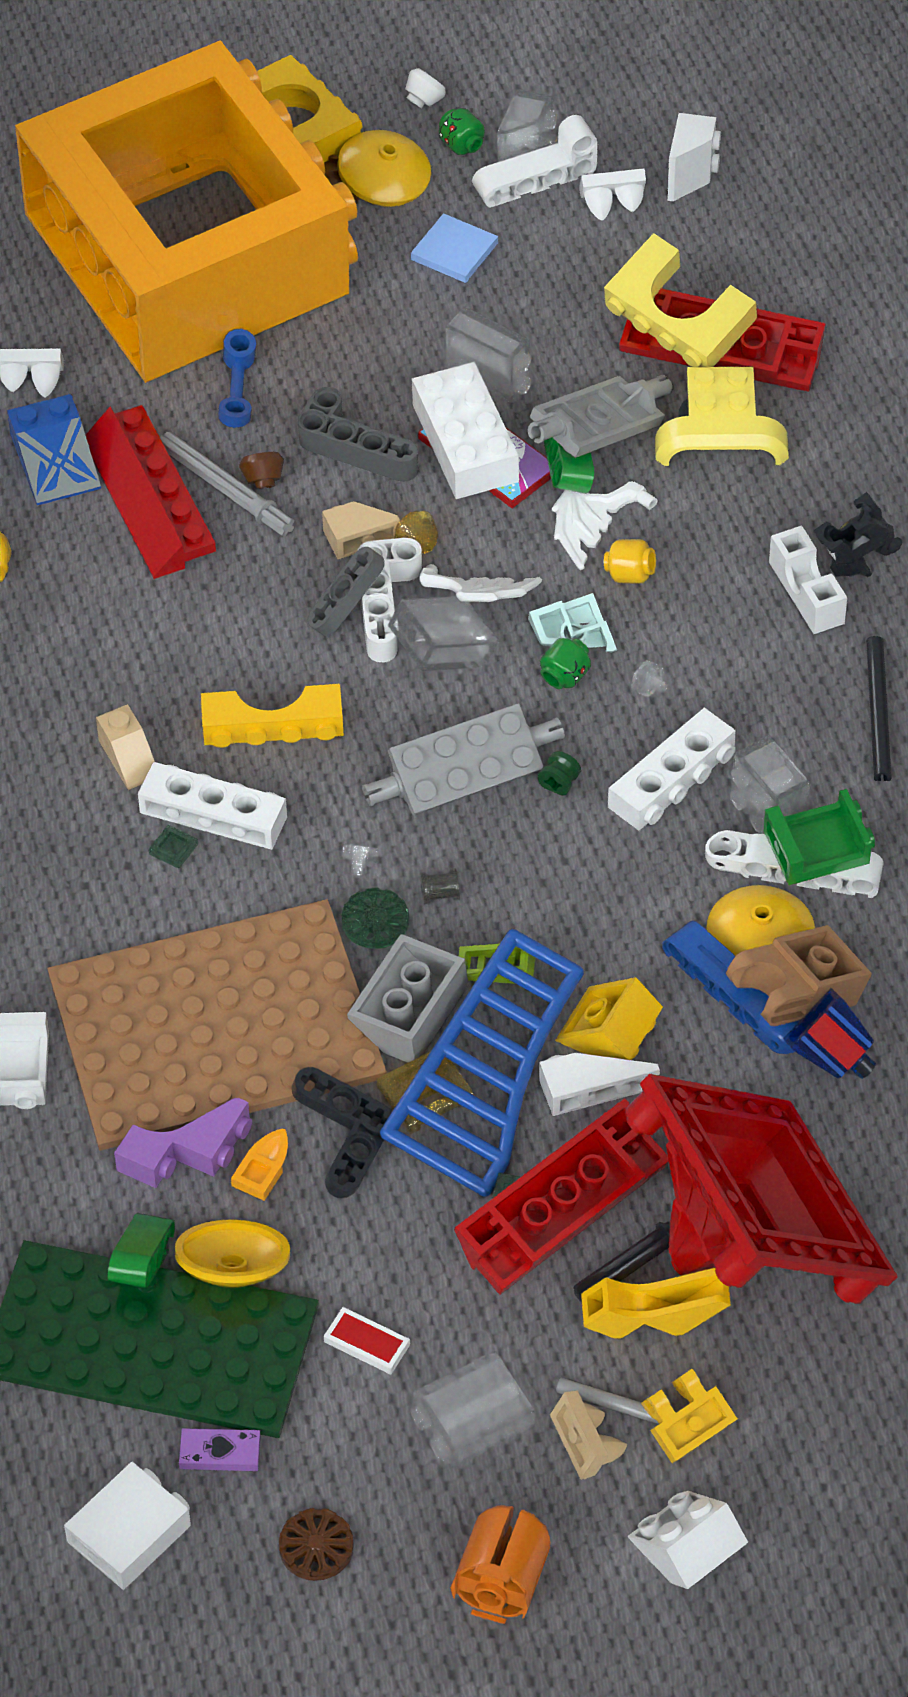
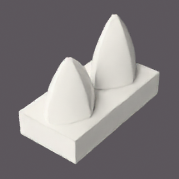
(599, 188)
(43, 364)

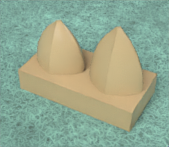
(577, 1428)

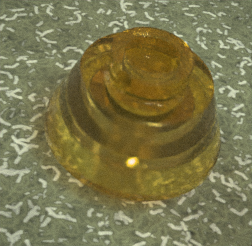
(420, 527)

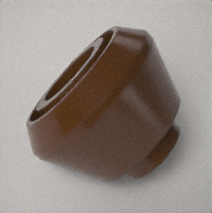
(262, 469)

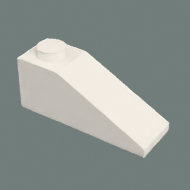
(589, 1080)

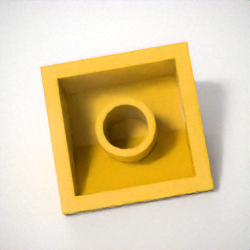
(611, 1020)

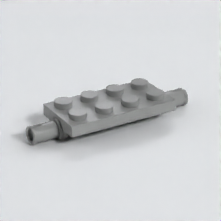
(600, 414)
(464, 760)

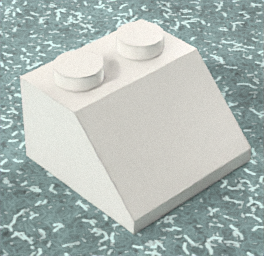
(692, 154)

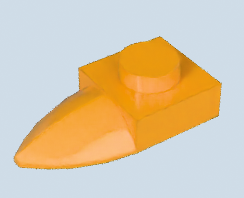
(262, 1165)

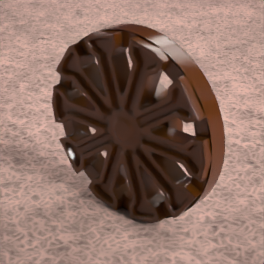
(316, 1544)

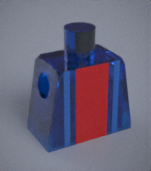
(833, 1038)

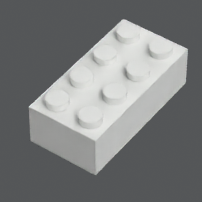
(465, 430)

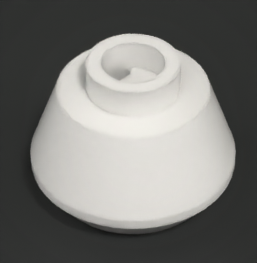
(423, 88)

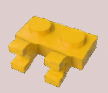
(693, 1424)

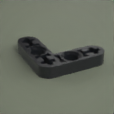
(360, 1128)

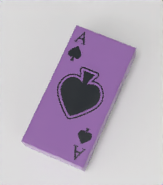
(220, 1449)

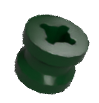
(559, 773)

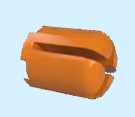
(502, 1563)

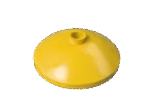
(384, 168)
(736, 922)
(232, 1252)

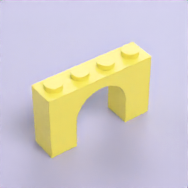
(697, 339)

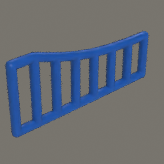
(516, 1088)

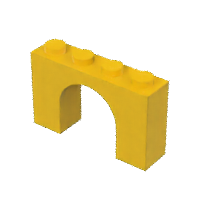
(298, 88)

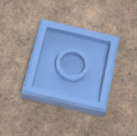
(454, 248)

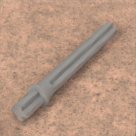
(263, 510)

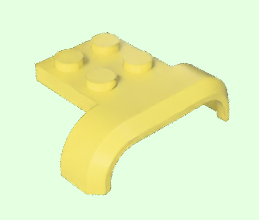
(721, 417)

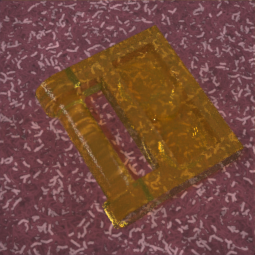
(397, 1081)

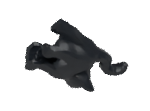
(857, 538)

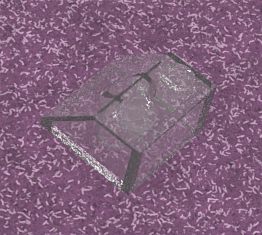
(527, 125)

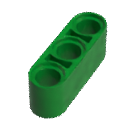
(566, 470)
(141, 1250)

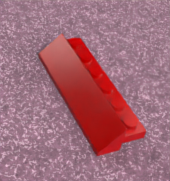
(776, 345)
(148, 491)
(559, 1198)

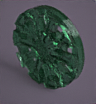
(375, 918)

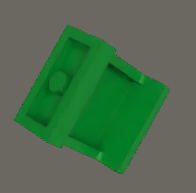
(819, 839)

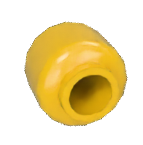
(630, 561)

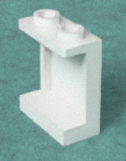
(23, 1059)

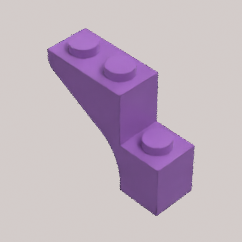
(199, 1144)

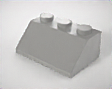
(409, 998)

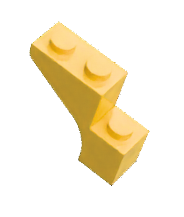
(667, 1305)

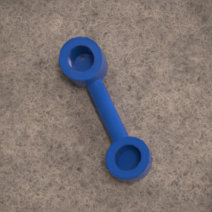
(238, 354)

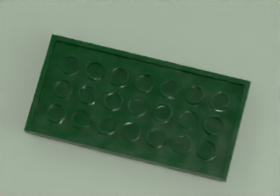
(159, 1349)

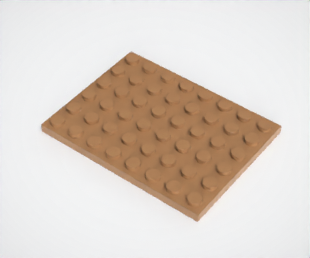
(212, 1020)

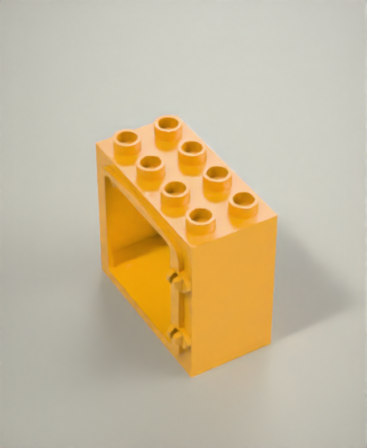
(132, 143)

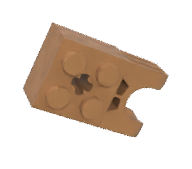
(799, 973)

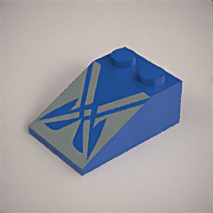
(53, 449)

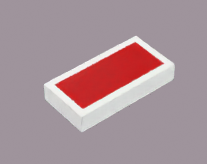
(366, 1340)

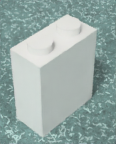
(128, 1524)

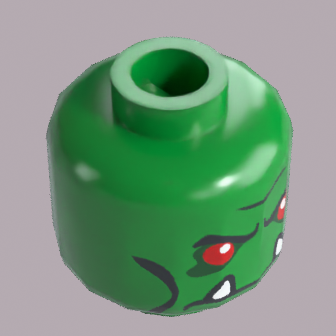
(461, 131)
(565, 663)

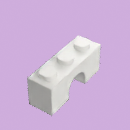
(816, 597)

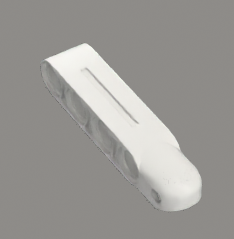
(754, 857)

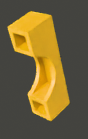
(232, 721)

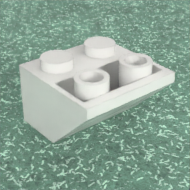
(689, 1537)

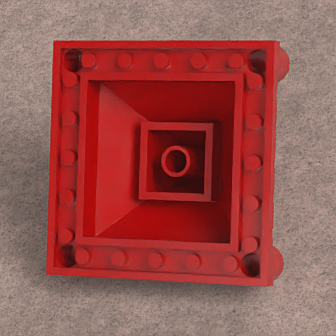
(754, 1189)

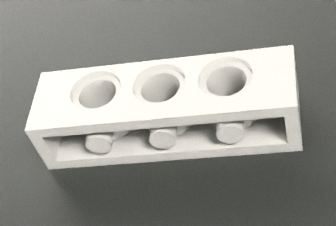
(672, 769)
(212, 805)

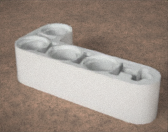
(541, 168)
(401, 563)

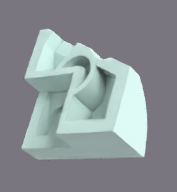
(564, 621)

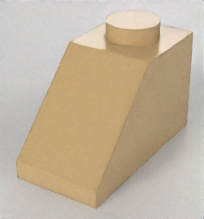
(354, 524)
(125, 745)

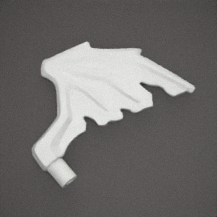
(584, 515)
(478, 588)

